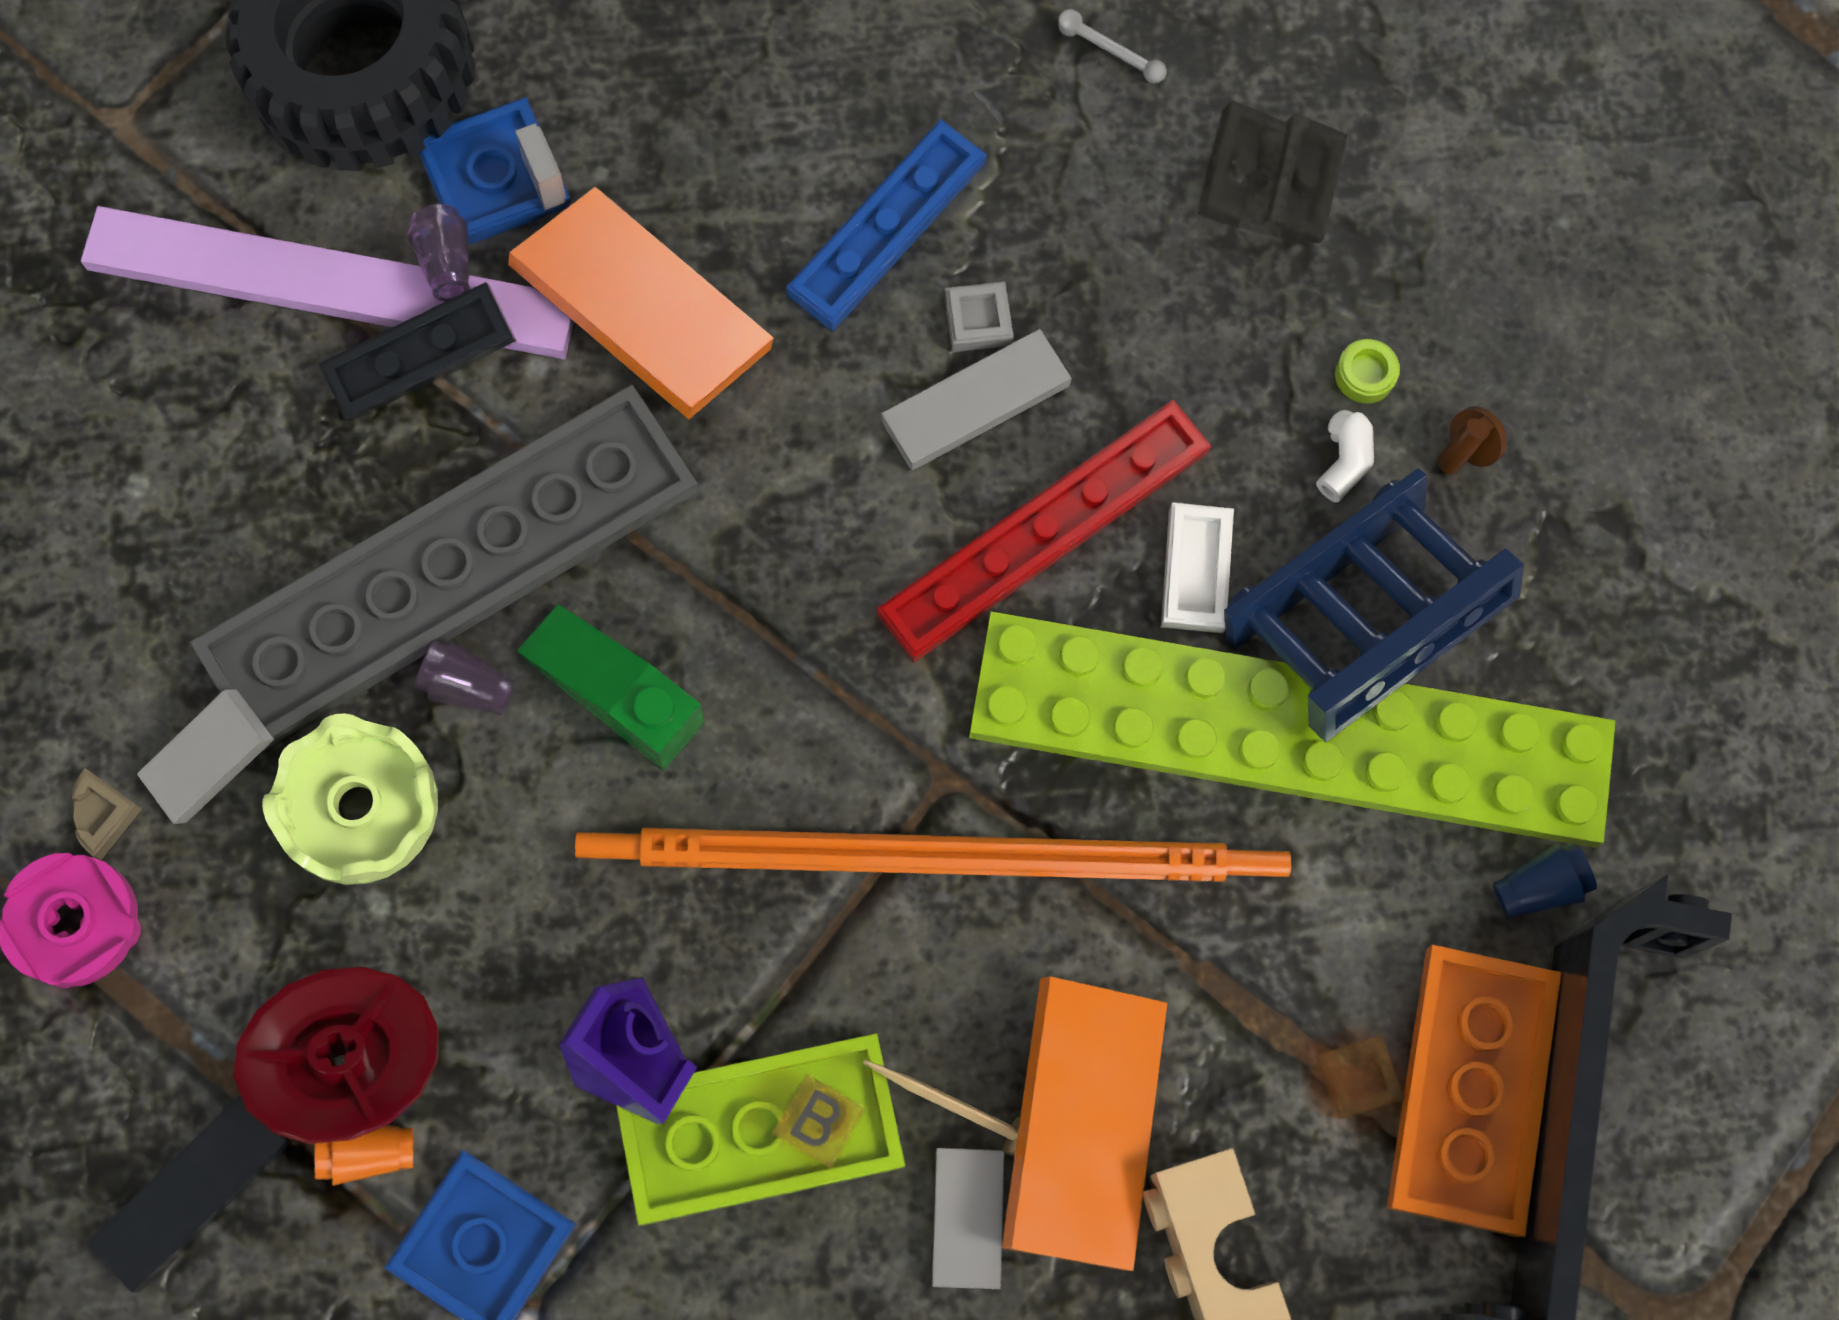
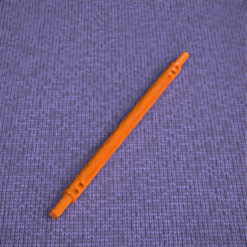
(932, 854)

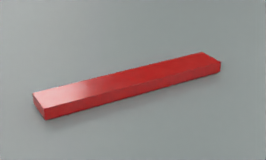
(1042, 531)

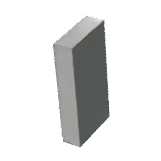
(205, 756)
(968, 1218)

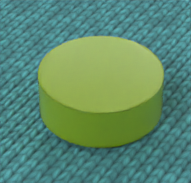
(1367, 371)

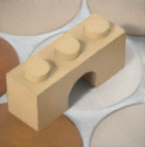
(1193, 1208)

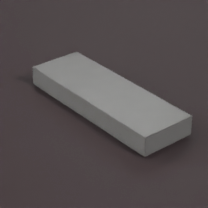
(975, 399)

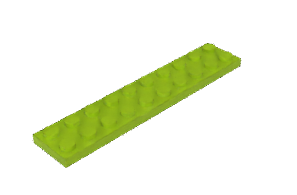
(1249, 727)

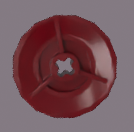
(292, 1044)

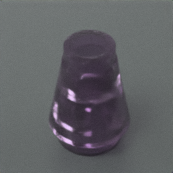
(442, 249)
(462, 679)

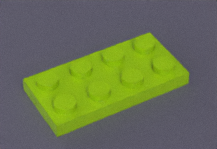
(721, 1142)

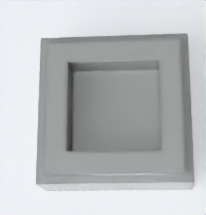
(541, 166)
(978, 316)

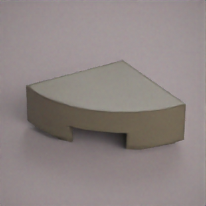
(100, 814)

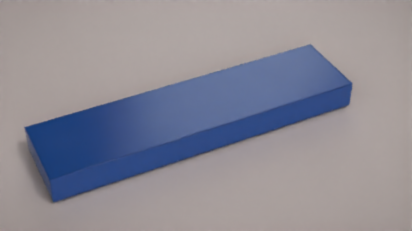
(886, 225)

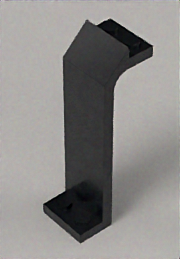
(1554, 1240)

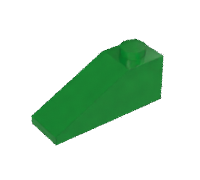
(614, 685)

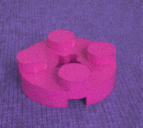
(31, 909)

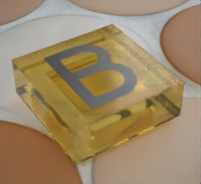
(818, 1121)

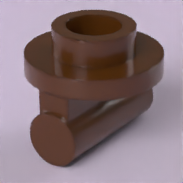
(1475, 438)

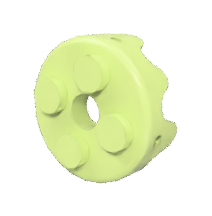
(325, 765)

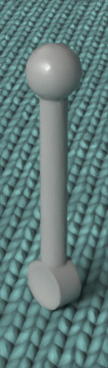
(1071, 24)

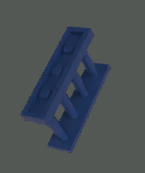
(1385, 659)

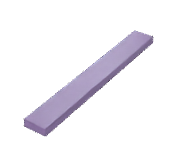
(299, 276)

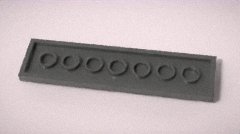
(447, 565)

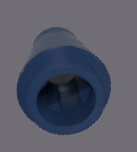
(1546, 881)

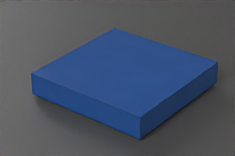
(483, 173)
(480, 1243)

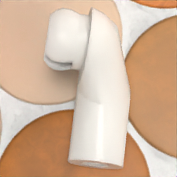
(1355, 454)

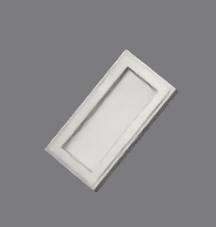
(1197, 567)

